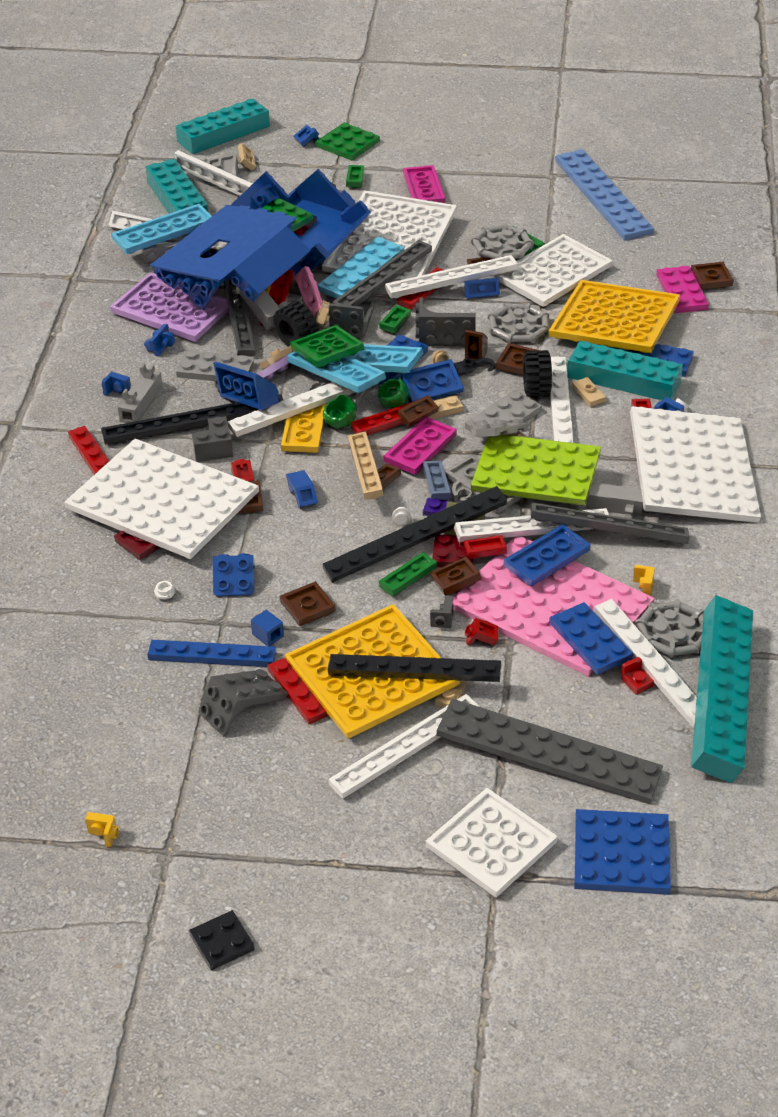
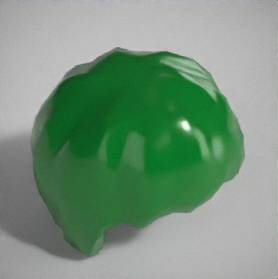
(393, 393)
(340, 412)

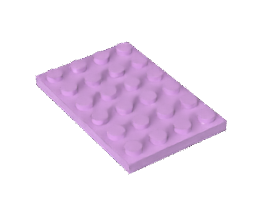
(159, 304)

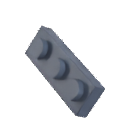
(436, 480)

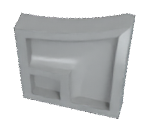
(226, 163)

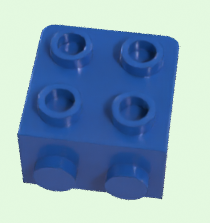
(233, 575)

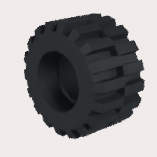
(294, 322)
(537, 373)

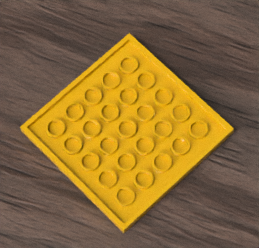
(615, 316)
(359, 701)

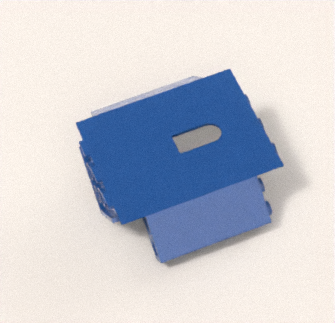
(335, 213)
(255, 257)

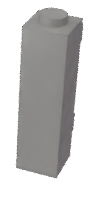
(263, 307)
(141, 395)
(614, 498)

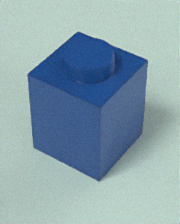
(267, 628)

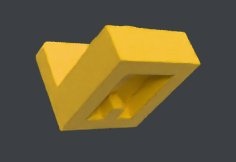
(644, 576)
(103, 825)

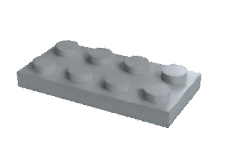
(200, 364)
(507, 408)

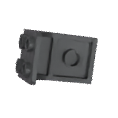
(352, 318)
(442, 328)
(232, 693)

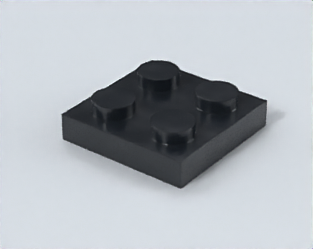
(221, 940)

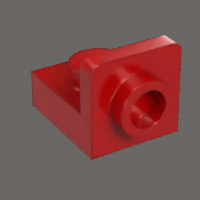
(242, 469)
(482, 631)
(635, 676)

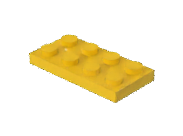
(304, 431)

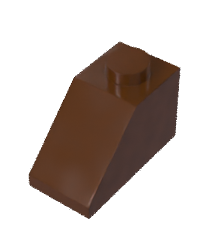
(475, 344)

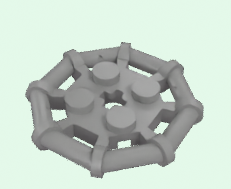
(503, 242)
(518, 323)
(667, 640)

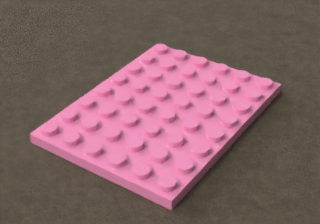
(525, 610)

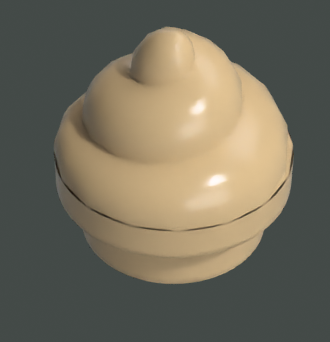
(439, 356)

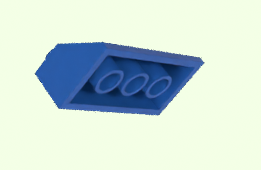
(245, 387)

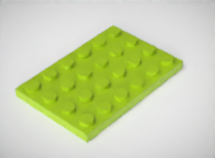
(537, 468)

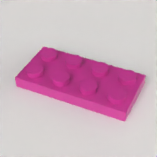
(424, 183)
(683, 282)
(420, 445)

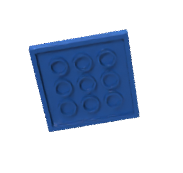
(622, 851)

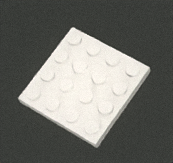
(491, 842)

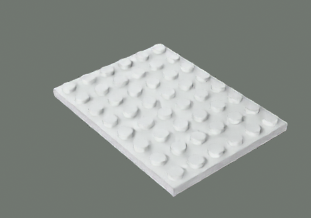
(399, 221)
(694, 465)
(162, 498)

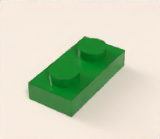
(355, 176)
(395, 319)

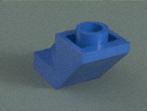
(303, 488)

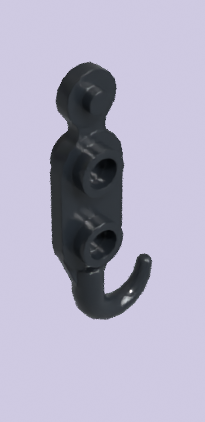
(469, 365)

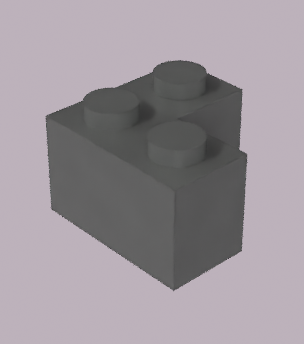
(213, 443)

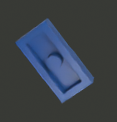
(481, 287)

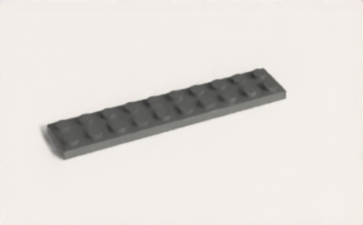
(550, 750)

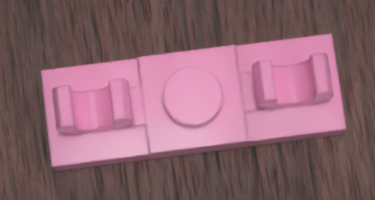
(309, 290)

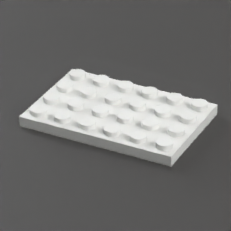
(554, 270)

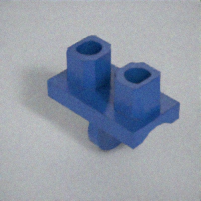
(160, 340)

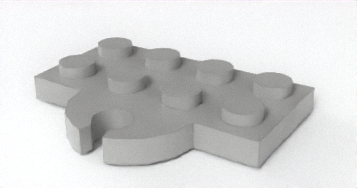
(462, 476)

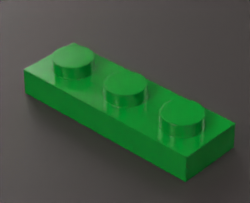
(407, 574)

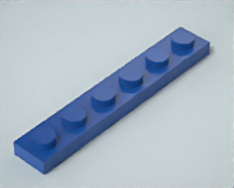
(211, 653)

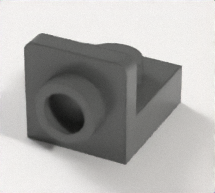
(443, 617)

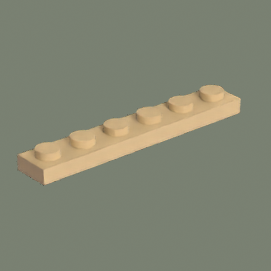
(365, 466)

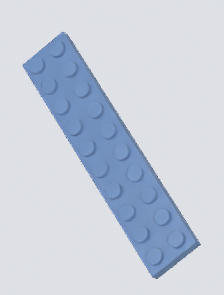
(604, 195)

